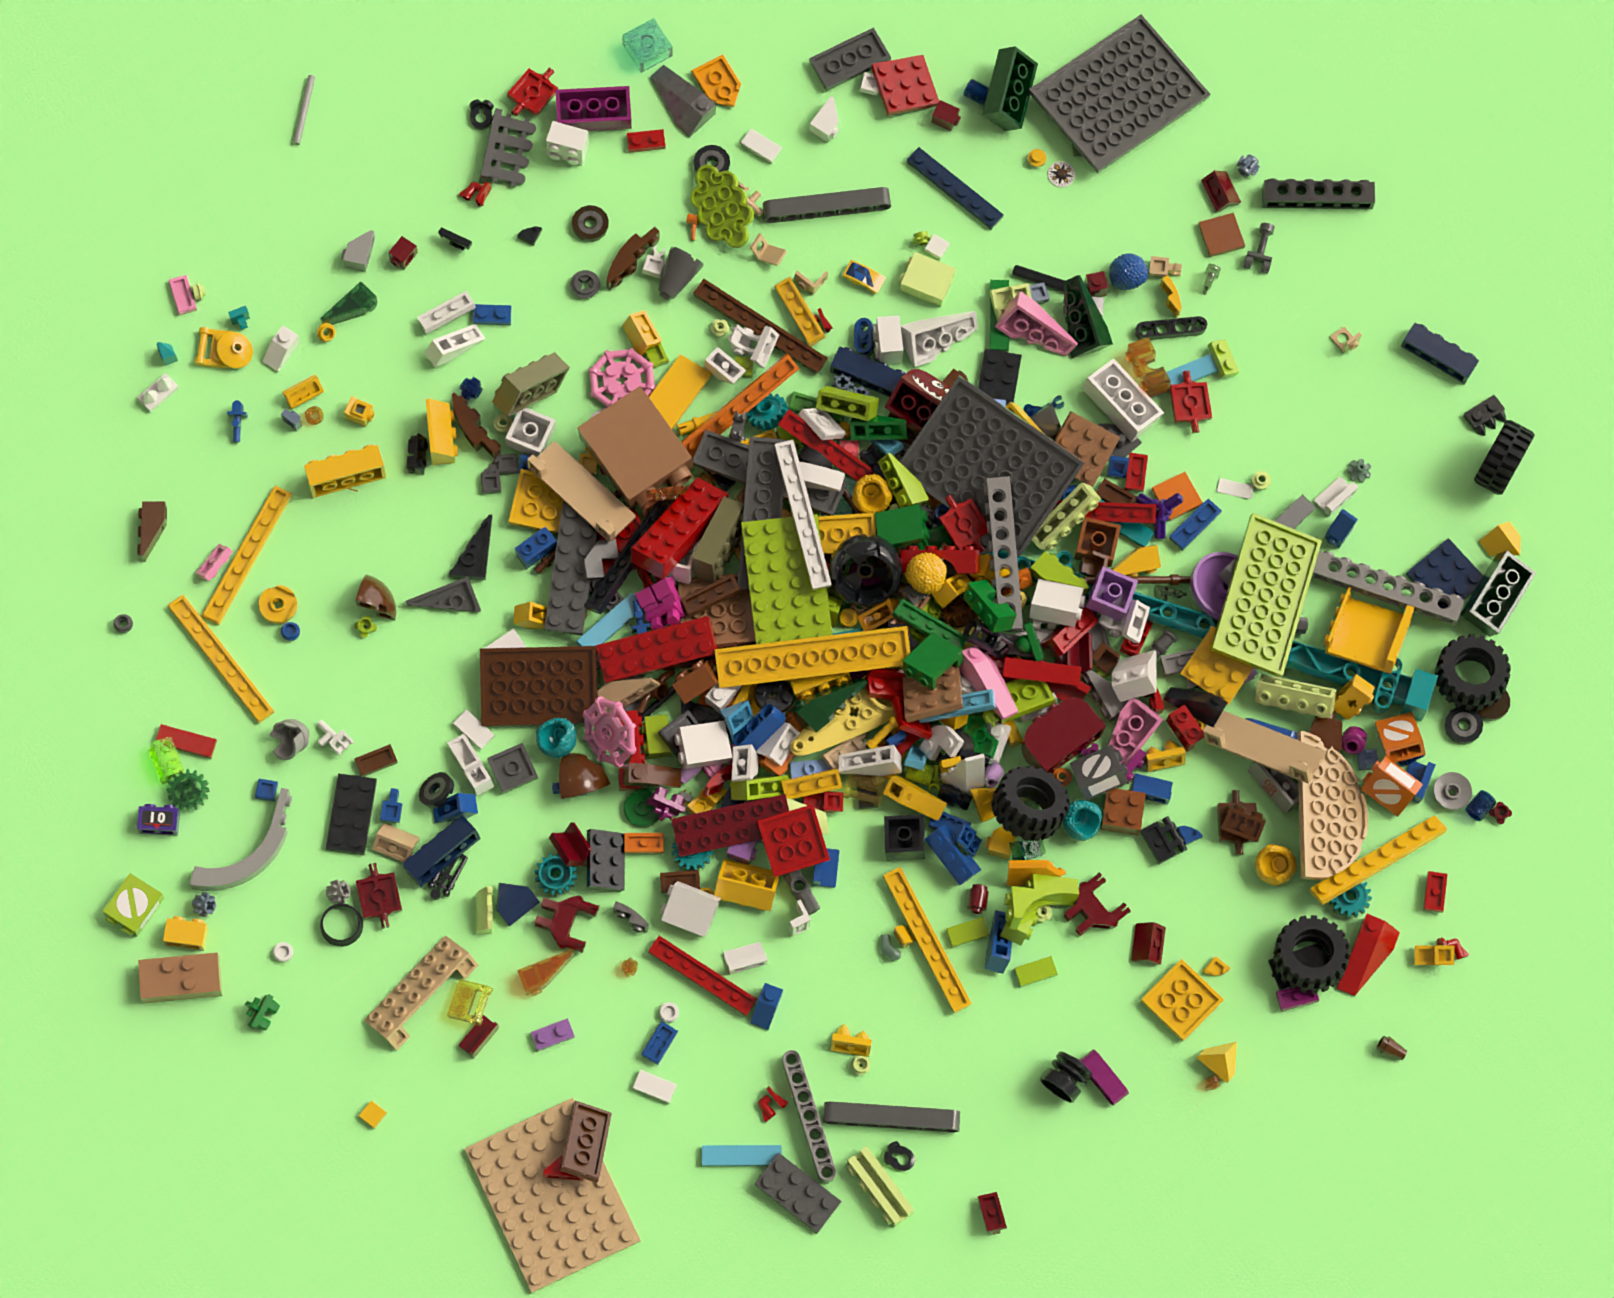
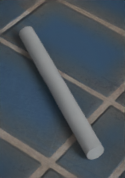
(304, 109)

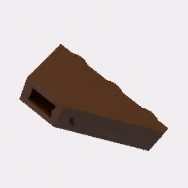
(153, 522)

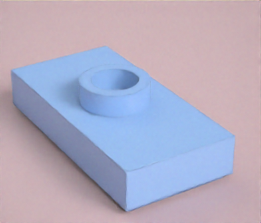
(803, 768)

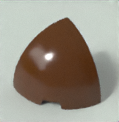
(376, 596)
(580, 775)

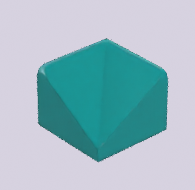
(167, 353)

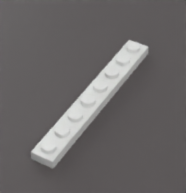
(802, 515)

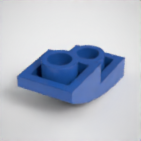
(968, 840)

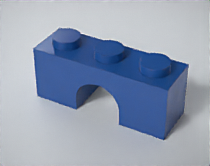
(943, 845)

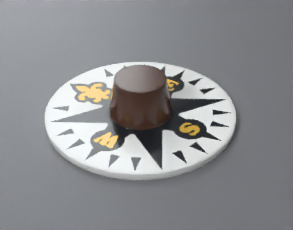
(1061, 174)

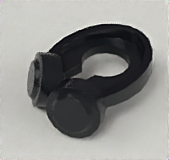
(475, 106)
(895, 1147)

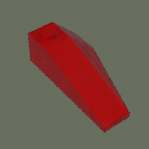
(1370, 949)

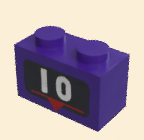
(158, 820)

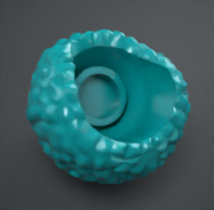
(556, 737)
(1082, 820)

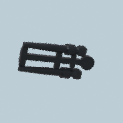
(435, 894)

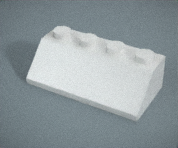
(1122, 400)

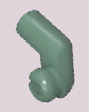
(888, 950)

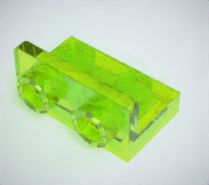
(165, 759)

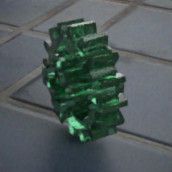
(195, 794)

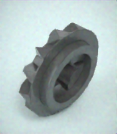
(585, 276)

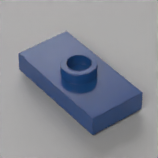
(952, 821)
(659, 1043)

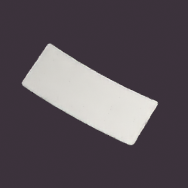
(1235, 488)

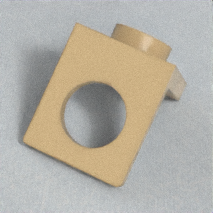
(768, 253)
(805, 284)
(1351, 344)

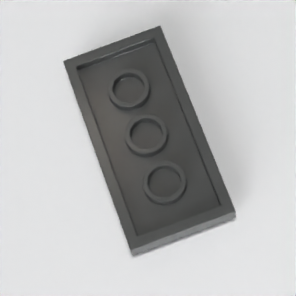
(849, 59)
(797, 1193)

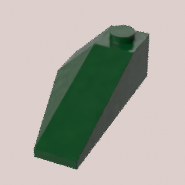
(1084, 319)
(818, 709)

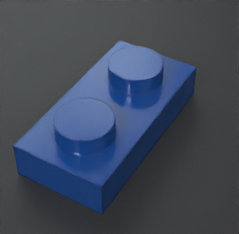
(492, 314)

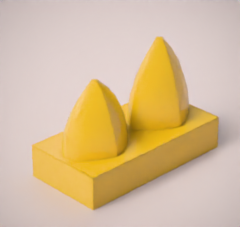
(1170, 757)
(845, 1043)

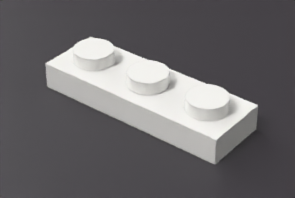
(446, 312)

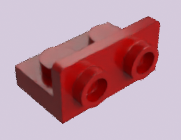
(885, 683)
(1185, 727)

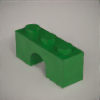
(980, 598)

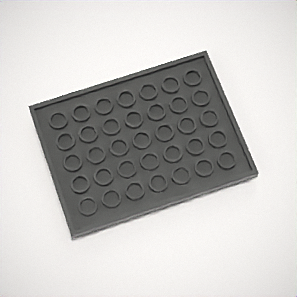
(1119, 93)
(981, 439)

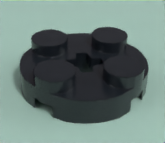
(781, 688)

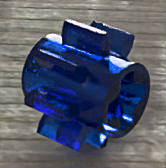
(471, 388)

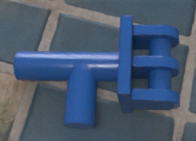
(237, 412)
(640, 627)

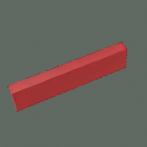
(1041, 671)

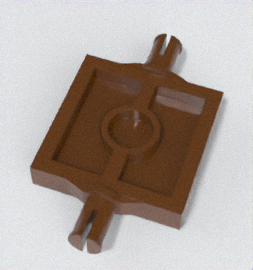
(1225, 836)

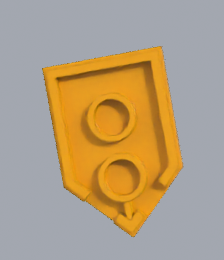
(718, 81)
(1021, 871)

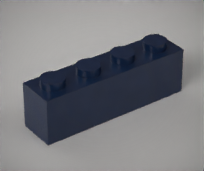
(1439, 352)
(865, 371)
(441, 851)

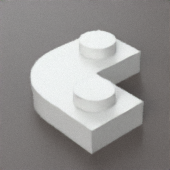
(944, 738)

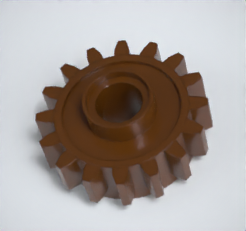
(957, 613)

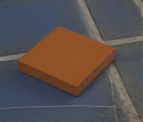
(1221, 234)

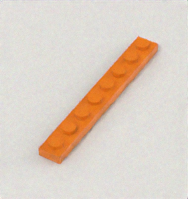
(743, 401)

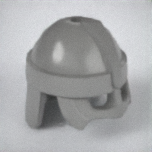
(292, 736)

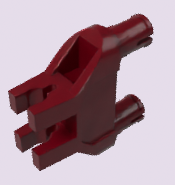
(1092, 909)
(563, 919)

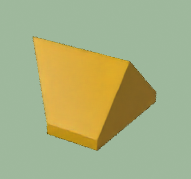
(1501, 539)
(1220, 1060)

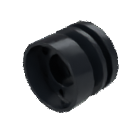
(1064, 1079)

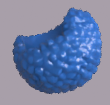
(1128, 271)

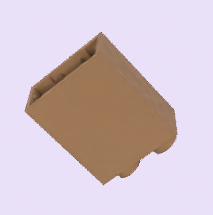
(636, 448)

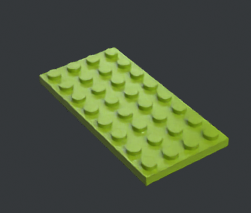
(780, 584)
(1266, 595)

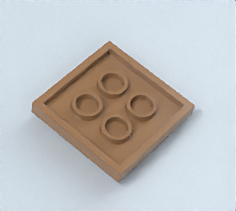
(1088, 443)
(923, 702)

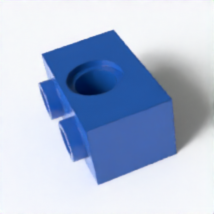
(535, 547)

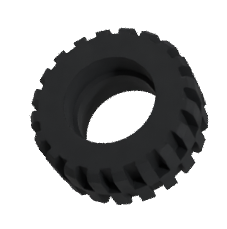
(1504, 457)
(1480, 651)
(1022, 819)
(1316, 931)

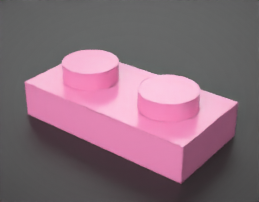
(214, 561)

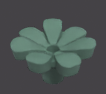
(1359, 470)

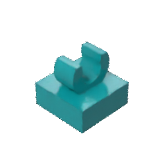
(239, 316)

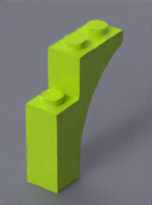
(1039, 892)

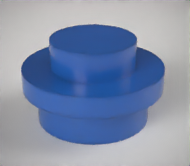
(290, 631)

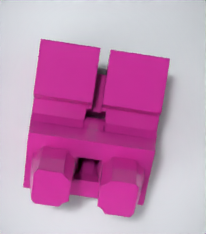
(665, 612)

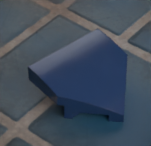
(514, 902)

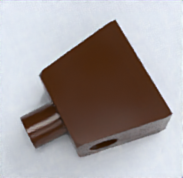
(1329, 731)

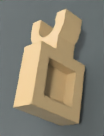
(1161, 267)

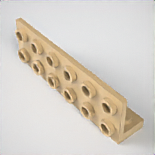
(581, 491)
(1264, 746)
(417, 988)

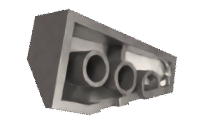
(684, 101)

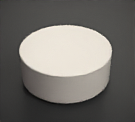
(283, 952)
(669, 1012)

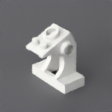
(743, 337)
(1131, 625)

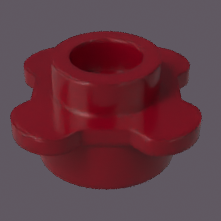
(1506, 812)

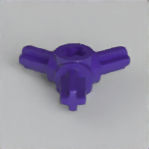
(1163, 511)

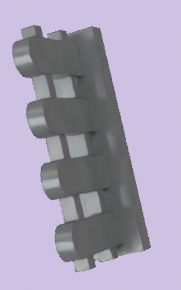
(502, 157)

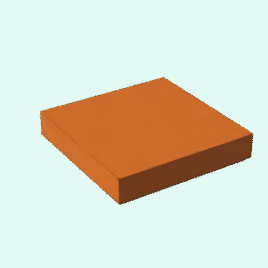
(1182, 485)

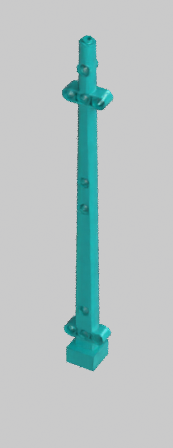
(1409, 692)

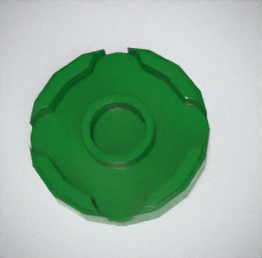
(638, 811)

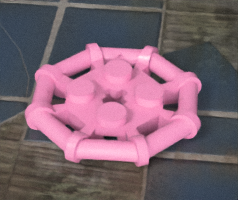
(620, 369)
(599, 739)

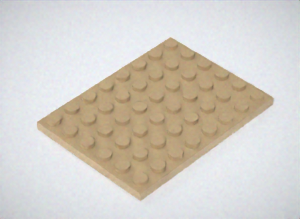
(549, 1222)

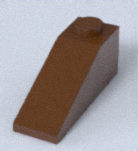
(651, 776)

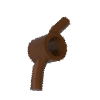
(658, 693)

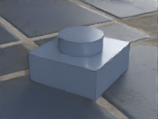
(1039, 293)
(291, 419)

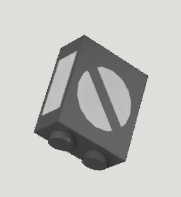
(1099, 772)

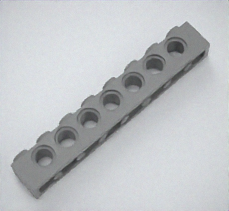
(1002, 486)
(1394, 596)

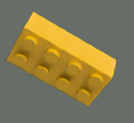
(345, 470)

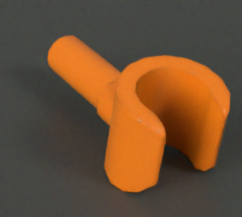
(692, 219)

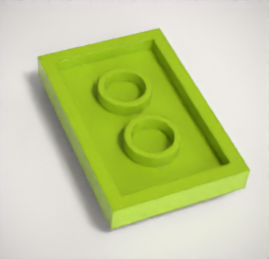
(1028, 696)

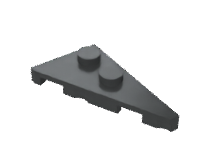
(456, 596)

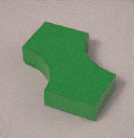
(983, 742)

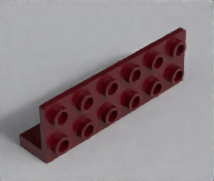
(724, 825)

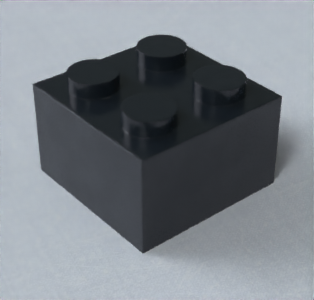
(904, 837)

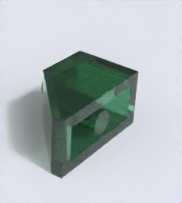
(1027, 849)

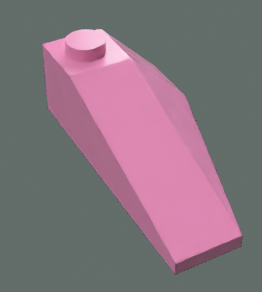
(1030, 322)
(985, 675)
(1134, 728)

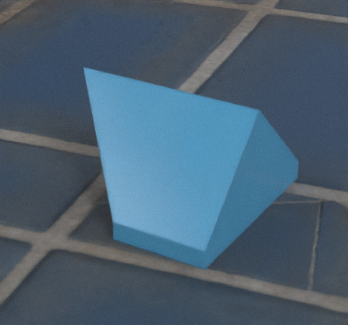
(736, 717)

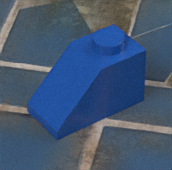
(1340, 528)
(455, 806)
(766, 1006)

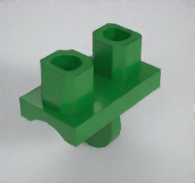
(266, 1004)

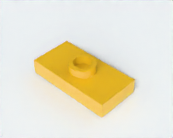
(303, 391)

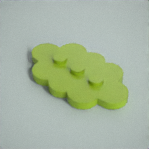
(722, 206)

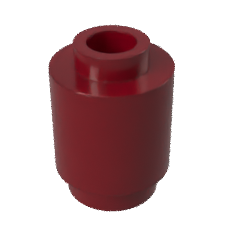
(978, 898)

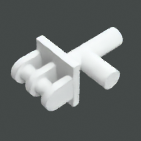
(337, 741)

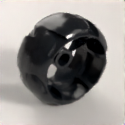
(862, 551)

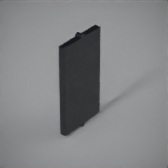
(1310, 956)

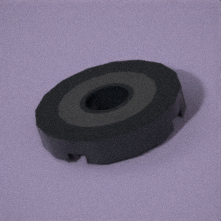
(712, 152)
(1459, 735)
(427, 791)

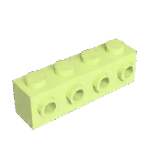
(1066, 516)
(1295, 696)

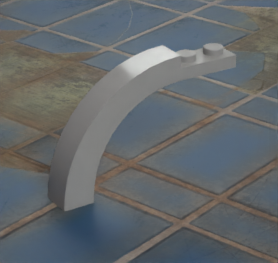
(239, 873)

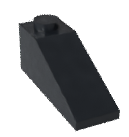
(1202, 705)

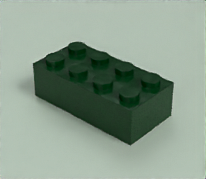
(1010, 88)
(1498, 593)

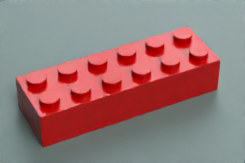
(677, 529)
(657, 649)

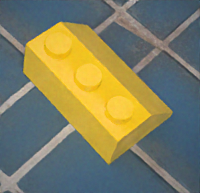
(441, 432)
(746, 885)

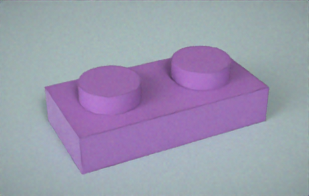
(552, 1034)

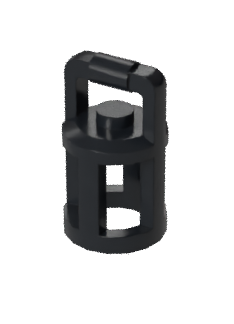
(991, 642)

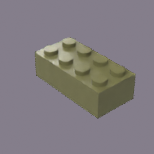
(530, 384)
(718, 541)

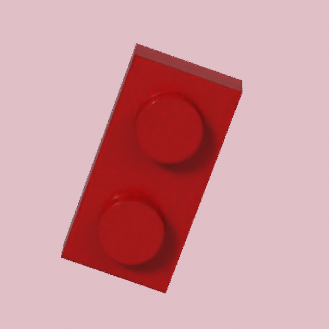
(646, 140)
(1136, 472)
(1435, 891)

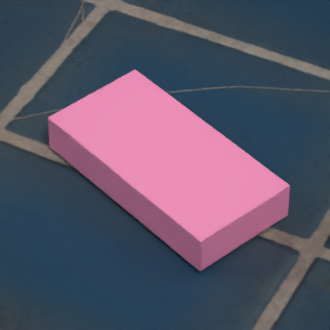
(182, 295)

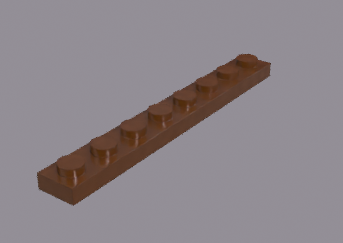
(751, 319)

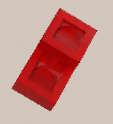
(716, 782)
(827, 801)

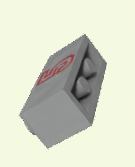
(1277, 786)

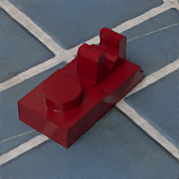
(992, 1213)

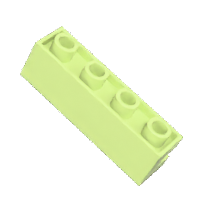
(880, 1187)

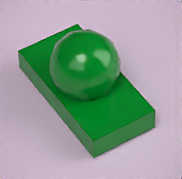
(1029, 642)

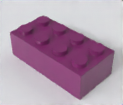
(595, 108)

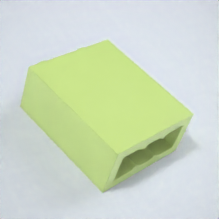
(927, 279)

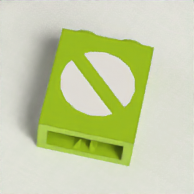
(133, 905)

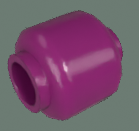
(1354, 740)

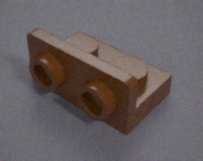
(1243, 822)

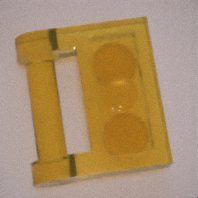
(868, 782)
(464, 999)

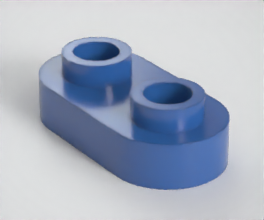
(863, 337)

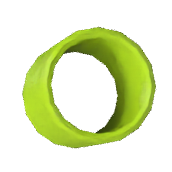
(920, 776)

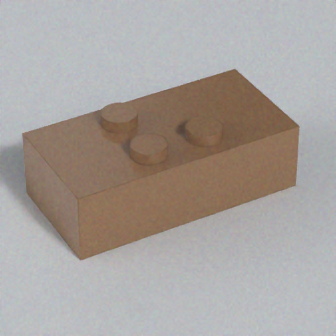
(180, 977)

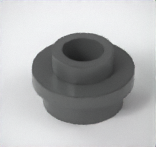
(123, 618)

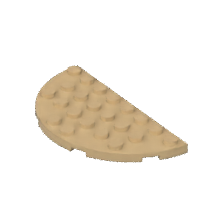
(1330, 815)

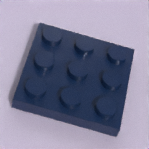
(1447, 570)

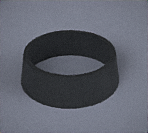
(345, 942)

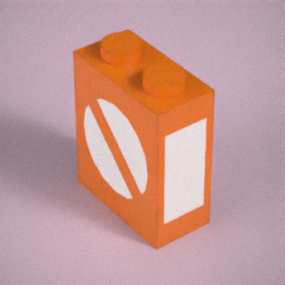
(1400, 737)
(1390, 786)

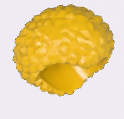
(872, 494)
(926, 573)
(1275, 864)

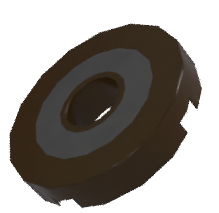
(590, 213)

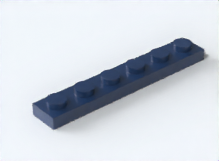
(955, 188)

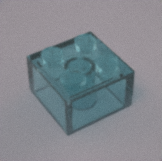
(647, 45)

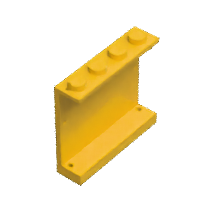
(1367, 633)

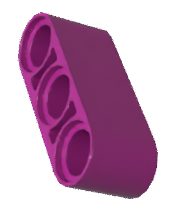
(1104, 1078)

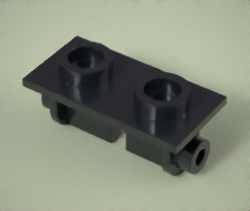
(418, 446)
(871, 458)

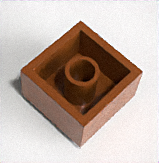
(1099, 537)
(696, 680)
(1123, 811)

